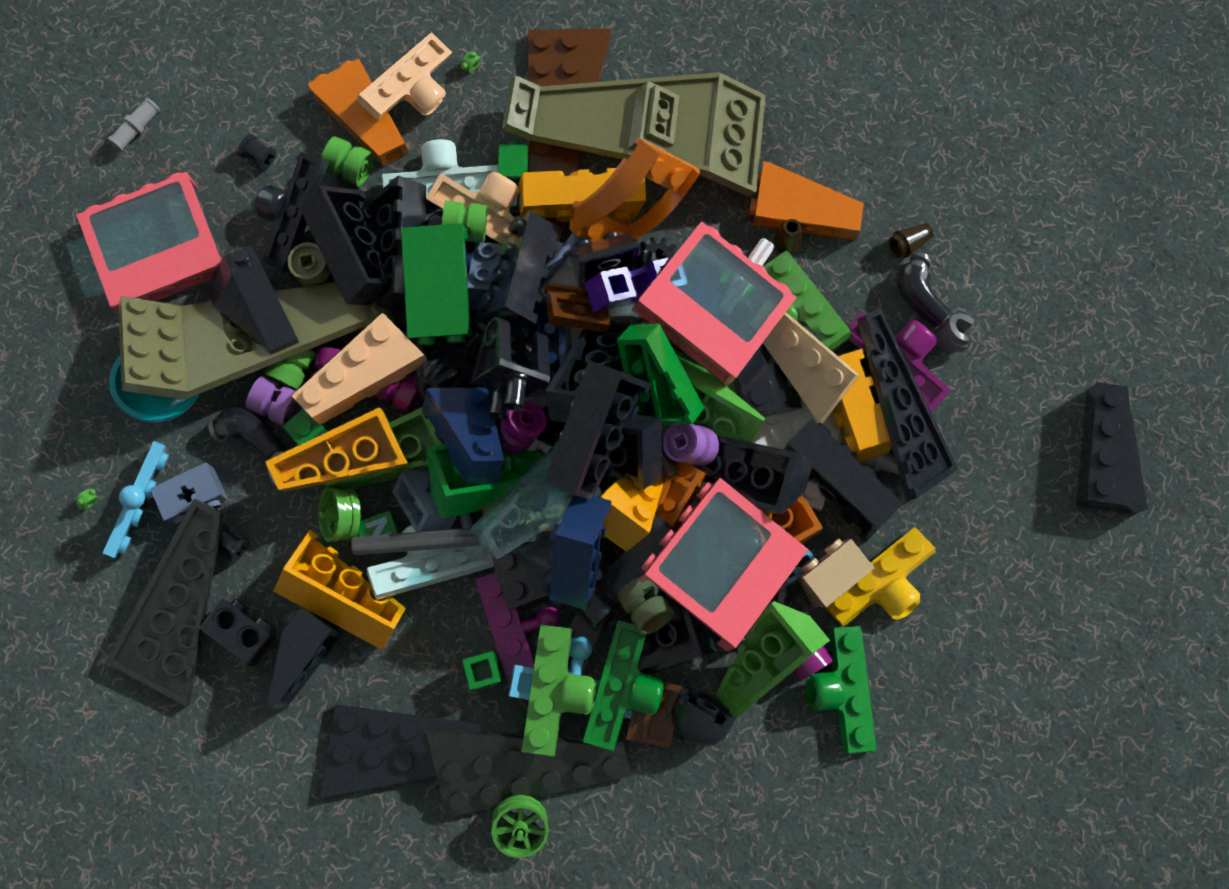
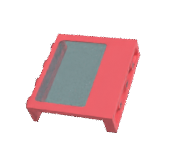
(151, 241)
(714, 303)
(724, 562)

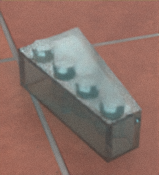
(523, 510)

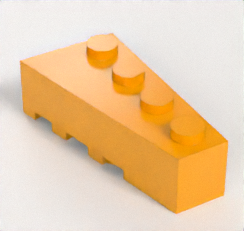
(552, 194)
(346, 452)
(337, 592)

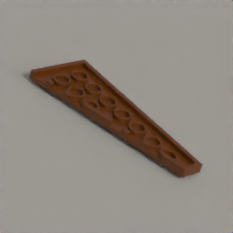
(563, 59)

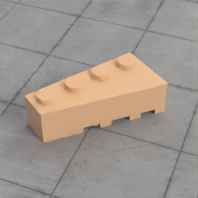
(360, 370)

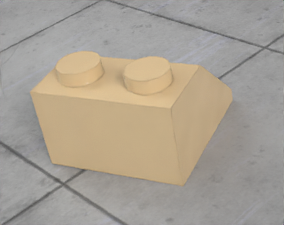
(834, 573)

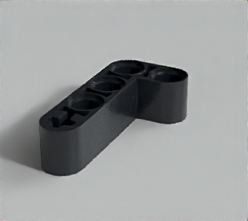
(623, 571)

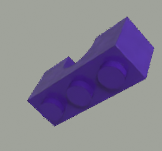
(620, 286)

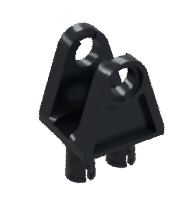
(505, 377)

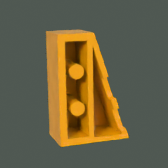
(859, 415)
(630, 511)

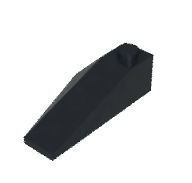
(248, 299)
(766, 386)
(761, 473)

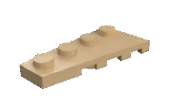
(810, 366)

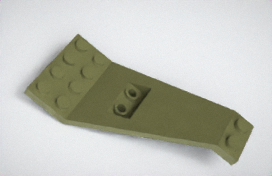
(700, 120)
(195, 348)

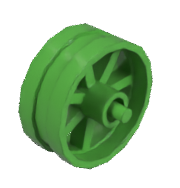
(339, 514)
(519, 826)

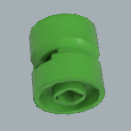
(350, 162)
(472, 217)
(290, 370)

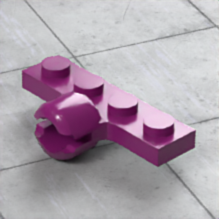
(915, 343)

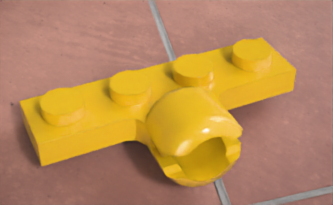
(887, 582)

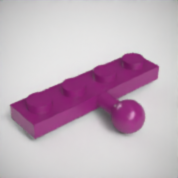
(507, 626)

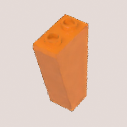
(338, 96)
(817, 208)

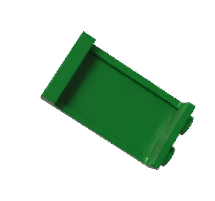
(436, 283)

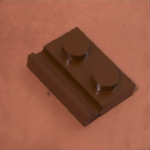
(572, 308)
(656, 728)

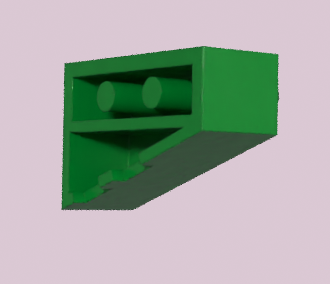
(651, 358)

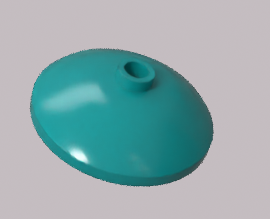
(145, 406)

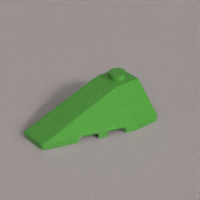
(723, 409)
(771, 651)

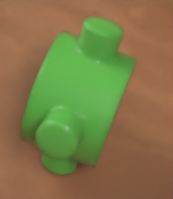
(470, 62)
(86, 499)

